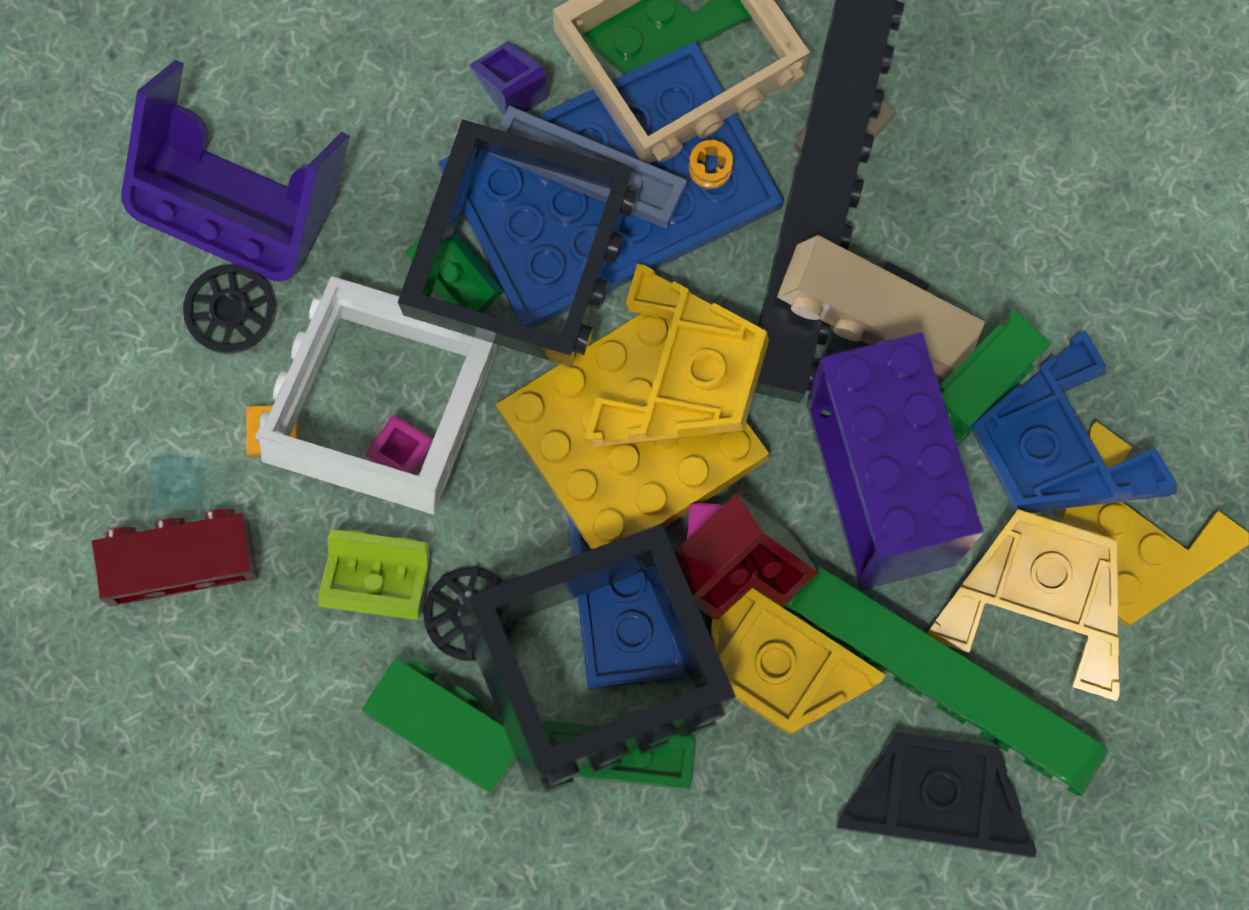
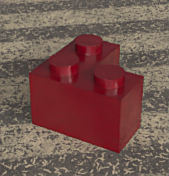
(739, 552)

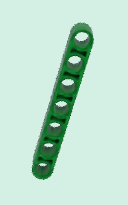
(950, 679)

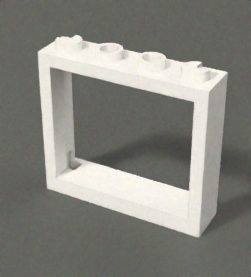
(382, 312)

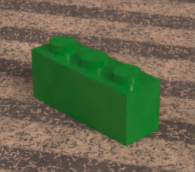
(442, 723)

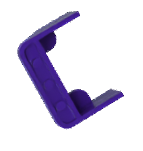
(217, 203)

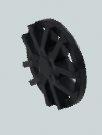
(228, 309)
(456, 609)

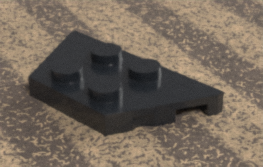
(940, 796)

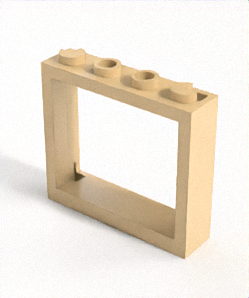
(580, 16)

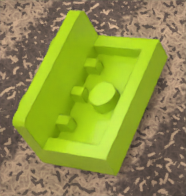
(374, 574)

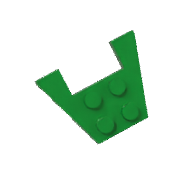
(659, 28)

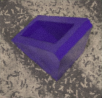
(511, 78)

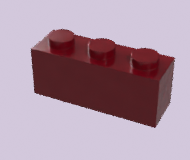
(174, 557)

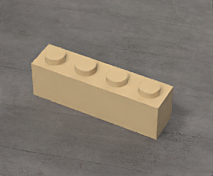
(875, 304)

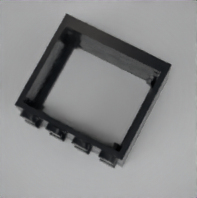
(555, 764)

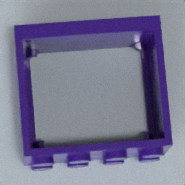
(892, 461)

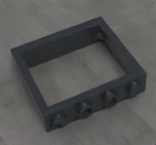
(416, 293)

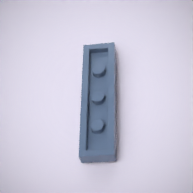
(658, 189)

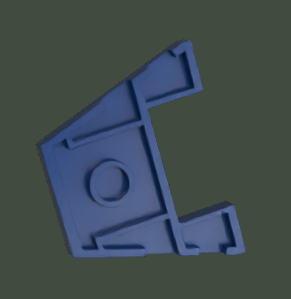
(1046, 453)

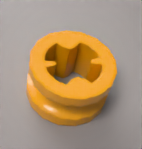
(697, 170)

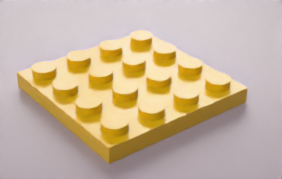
(627, 485)

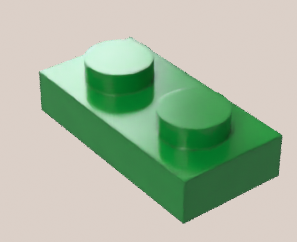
(463, 277)

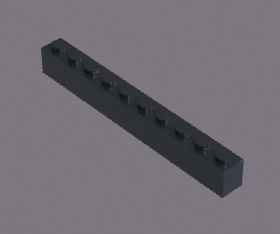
(826, 179)

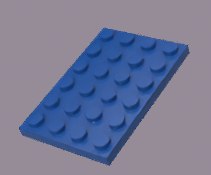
(543, 231)

